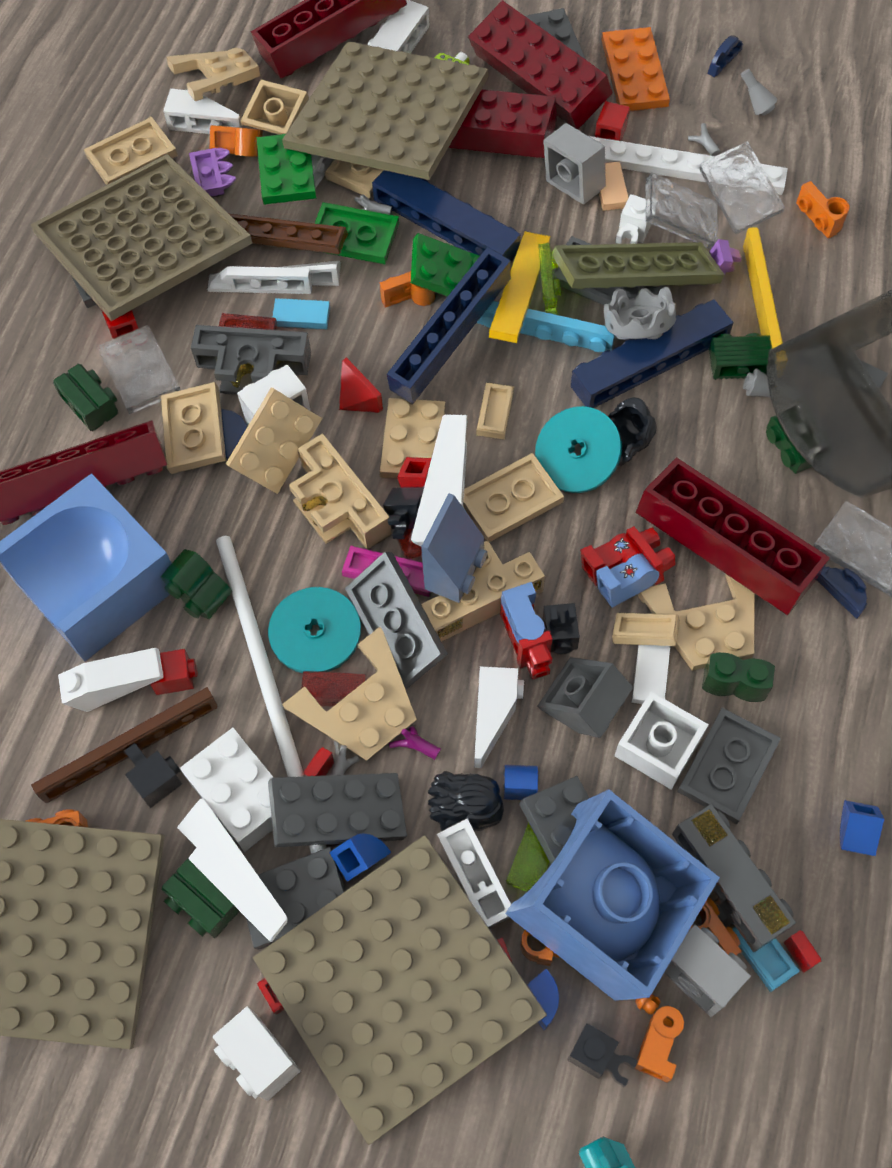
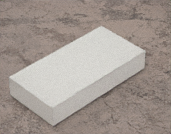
(650, 672)

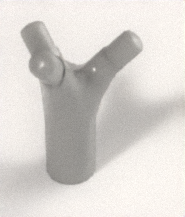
(706, 140)
(373, 206)
(341, 764)

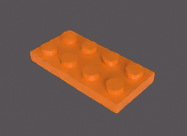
(635, 69)

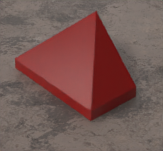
(357, 391)

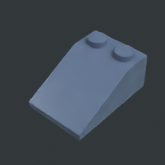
(452, 551)

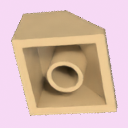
(274, 107)

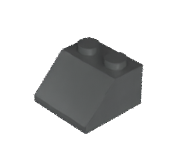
(586, 696)

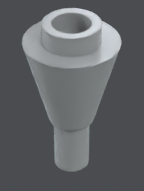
(761, 98)
(756, 384)

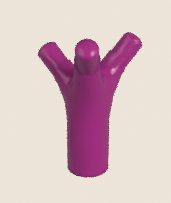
(415, 742)

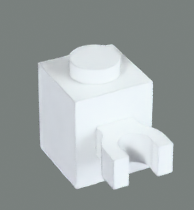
(633, 221)

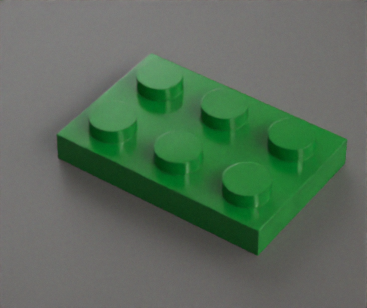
(284, 172)
(368, 232)
(438, 264)

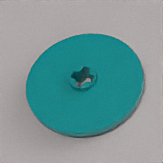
(598, 457)
(334, 641)

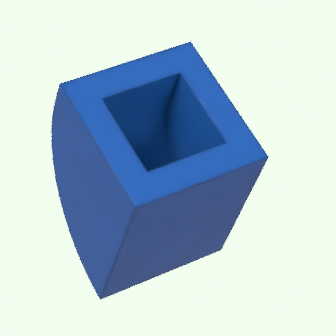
(520, 781)
(860, 828)
(359, 854)
(547, 994)

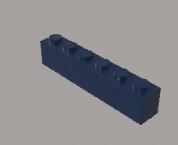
(444, 215)
(449, 325)
(646, 358)

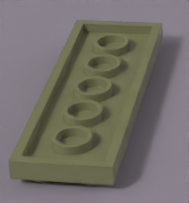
(637, 265)

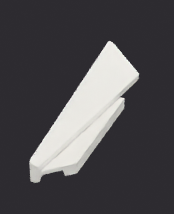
(284, 279)
(444, 474)
(230, 871)

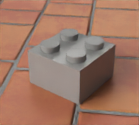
(575, 163)
(706, 971)

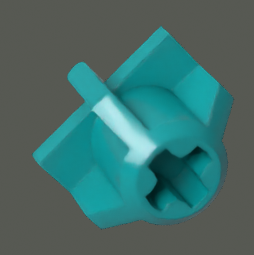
(605, 1154)

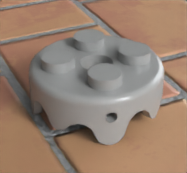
(641, 316)

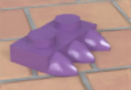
(211, 170)

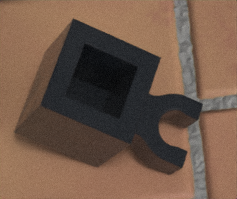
(402, 509)
(563, 627)
(152, 776)
(596, 1054)

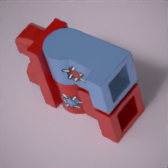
(627, 564)
(526, 630)

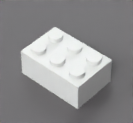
(234, 787)

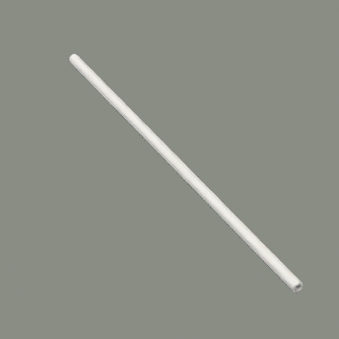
(261, 663)

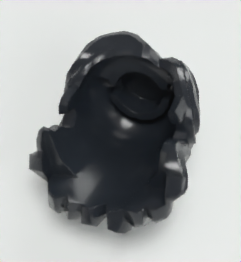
(634, 425)
(465, 797)

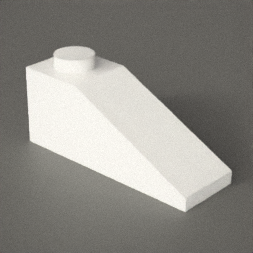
(196, 116)
(109, 678)
(496, 705)
(475, 872)

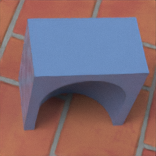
(86, 566)
(616, 898)

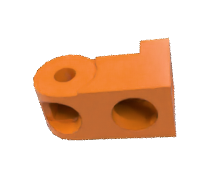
(657, 1043)

